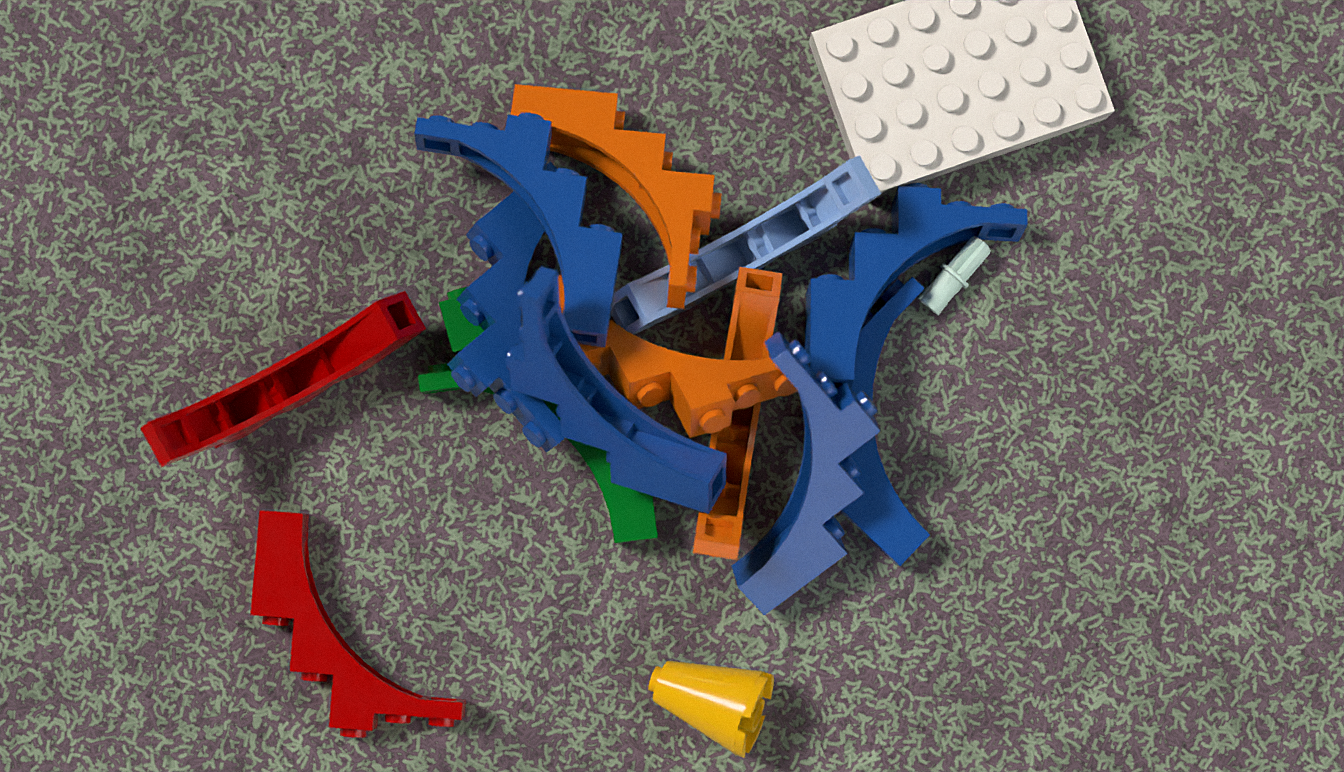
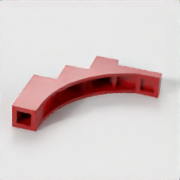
(286, 384)
(287, 590)

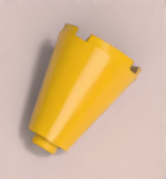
(715, 700)

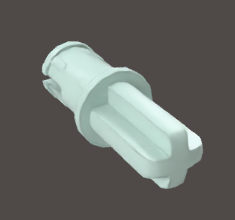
(954, 275)

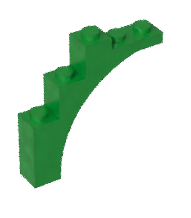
(629, 510)

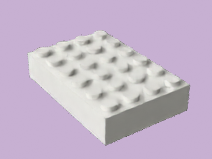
(957, 82)

